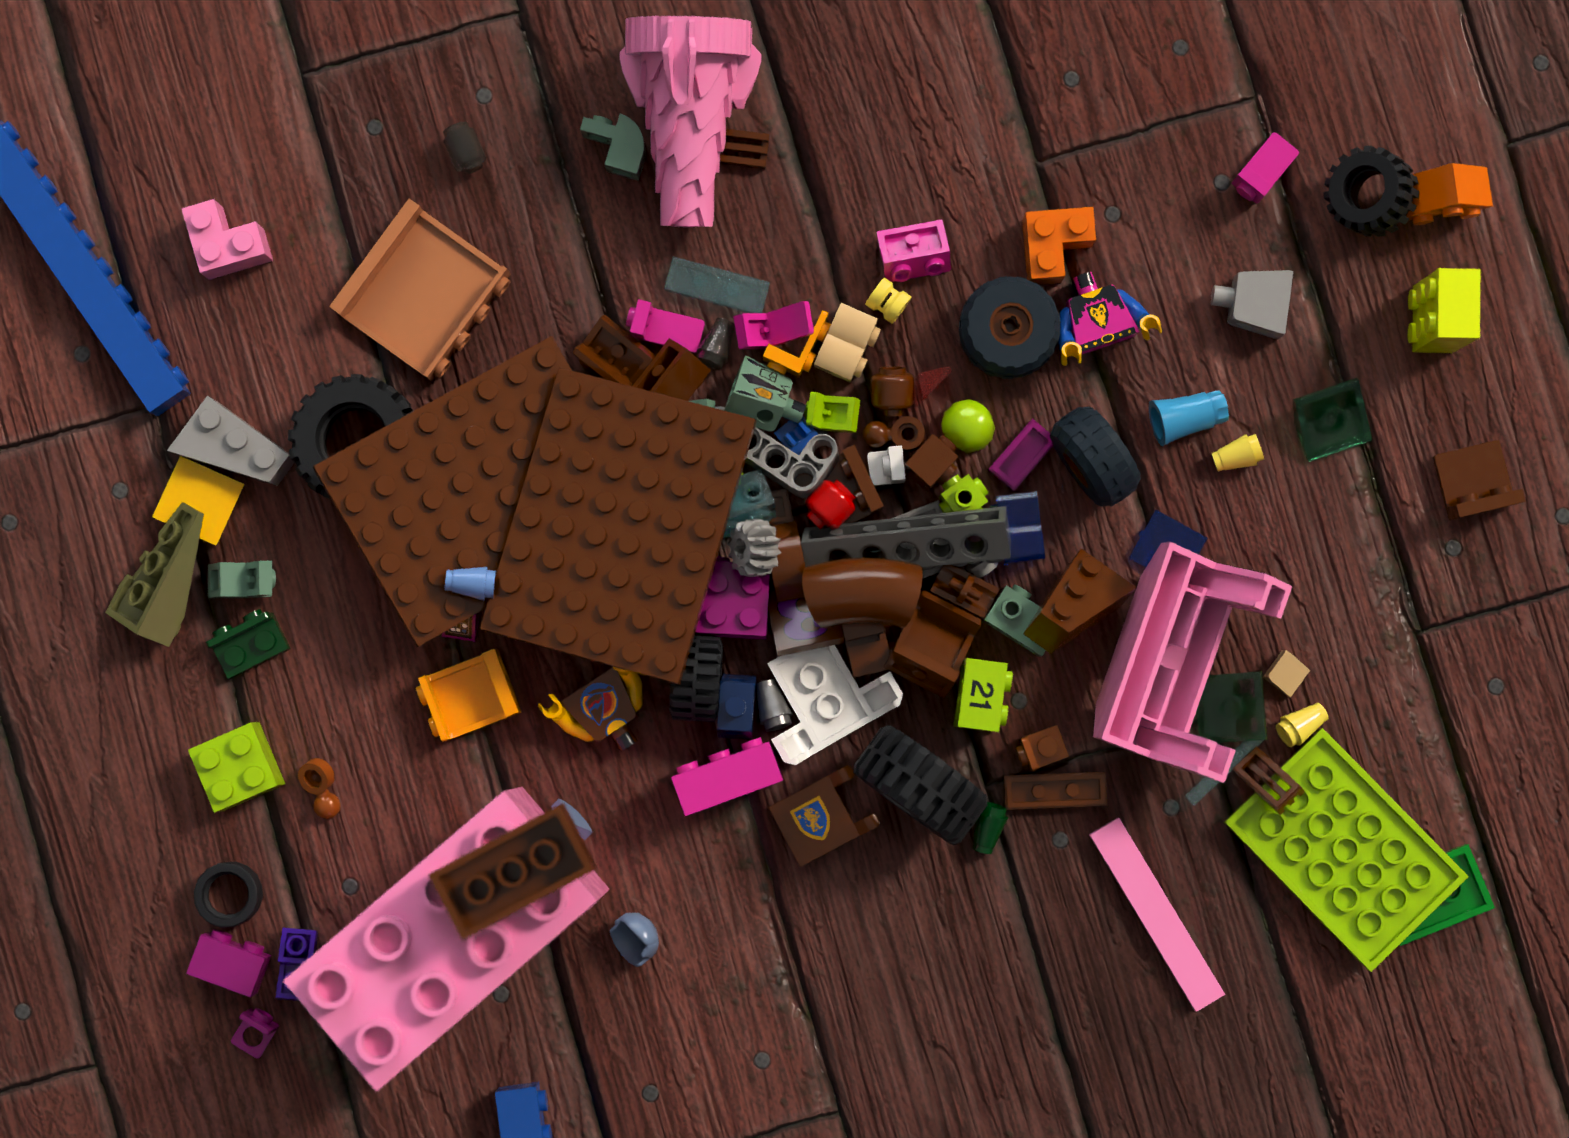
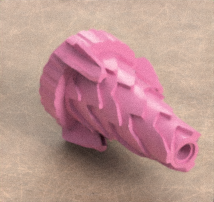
(688, 81)

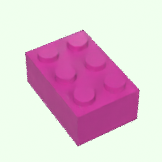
(726, 776)

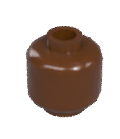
(892, 390)

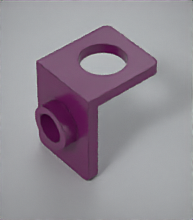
(260, 1020)

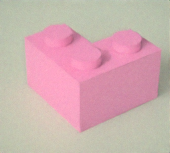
(223, 249)

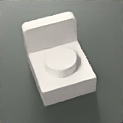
(887, 466)

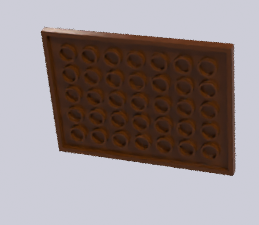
(444, 486)
(619, 525)

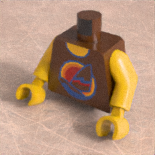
(601, 708)

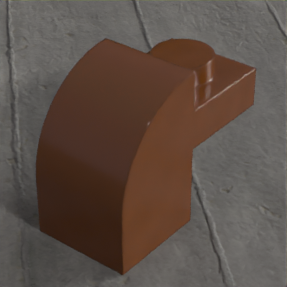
(788, 573)

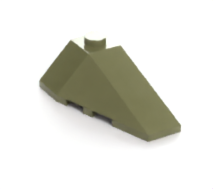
(157, 594)

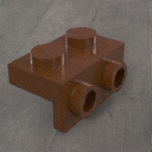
(613, 353)

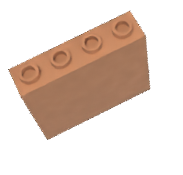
(421, 291)

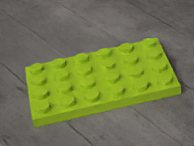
(1348, 851)

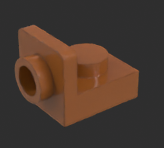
(1041, 748)

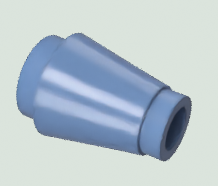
(471, 582)

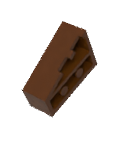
(1077, 601)

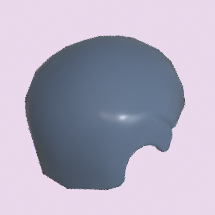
(635, 938)

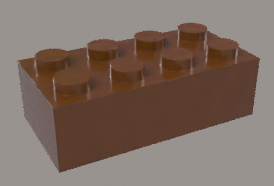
(513, 871)

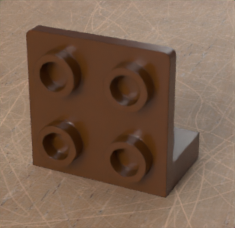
(854, 476)
(1475, 480)

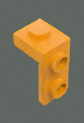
(785, 362)

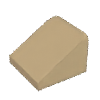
(1286, 673)

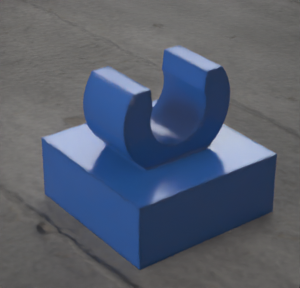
(795, 435)

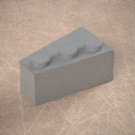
(230, 443)

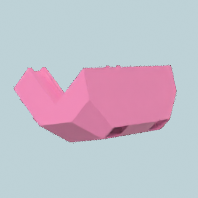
(1169, 655)

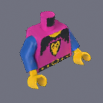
(1100, 319)

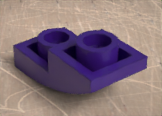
(295, 949)

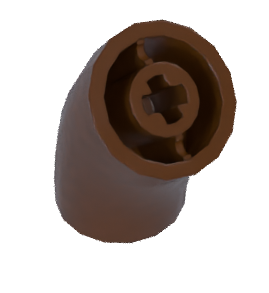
(862, 591)

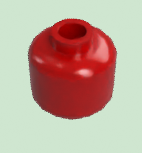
(830, 504)

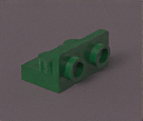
(248, 643)

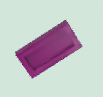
(1022, 455)

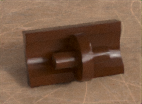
(964, 590)

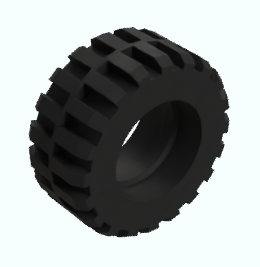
(327, 405)
(921, 784)

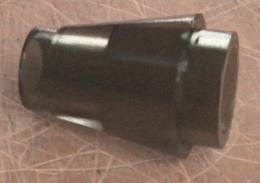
(716, 345)

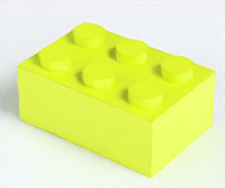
(1445, 311)

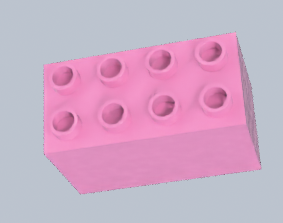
(405, 972)

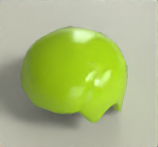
(968, 425)

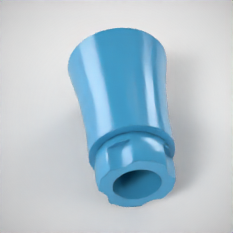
(1186, 415)

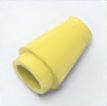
(1238, 454)
(1301, 724)

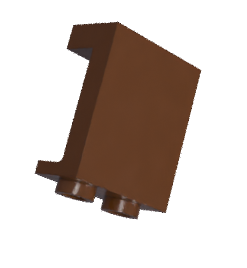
(933, 644)

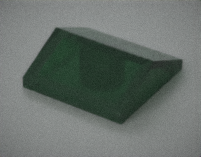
(1331, 419)
(1233, 708)

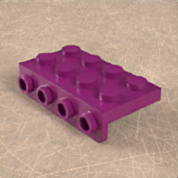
(734, 604)

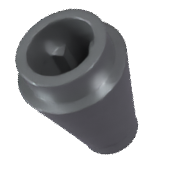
(772, 706)

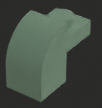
(626, 144)
(241, 579)

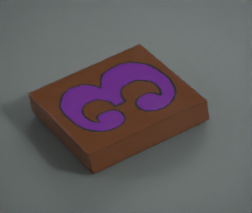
(796, 628)

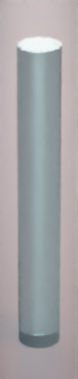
(1208, 784)

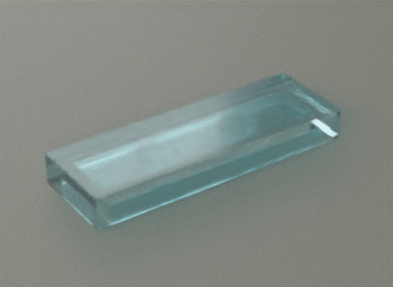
(716, 286)

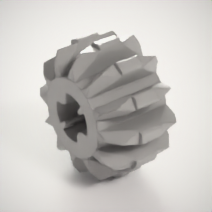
(754, 547)

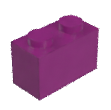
(229, 963)

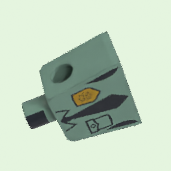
(763, 395)

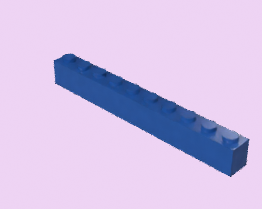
(87, 278)

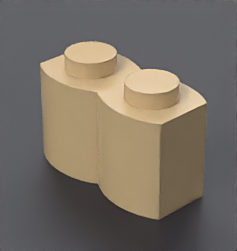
(847, 342)

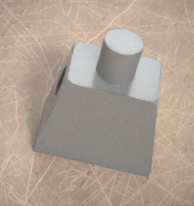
(1257, 301)

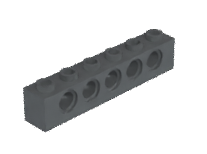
(920, 531)

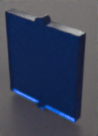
(1161, 530)

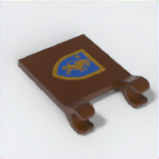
(817, 819)

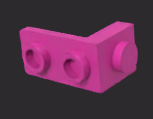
(1265, 168)
(660, 325)
(774, 327)

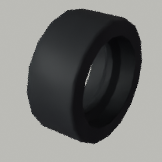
(202, 901)

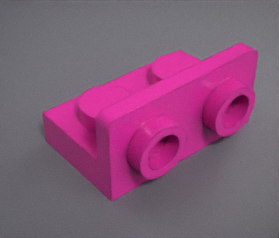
(914, 251)

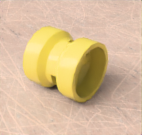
(894, 305)

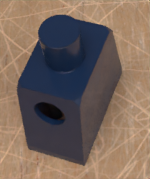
(736, 706)

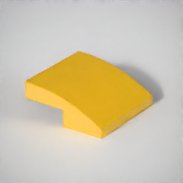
(203, 490)

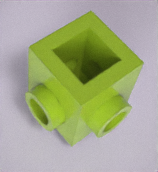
(956, 485)

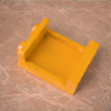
(468, 696)

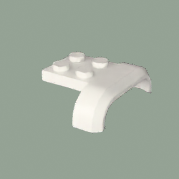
(826, 700)

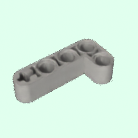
(794, 464)

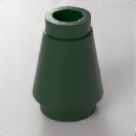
(989, 828)

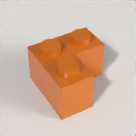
(1451, 192)
(1049, 234)

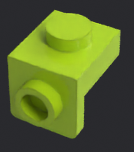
(832, 413)

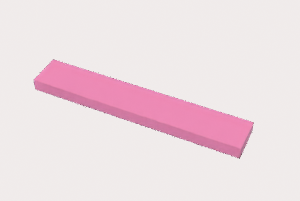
(1157, 914)

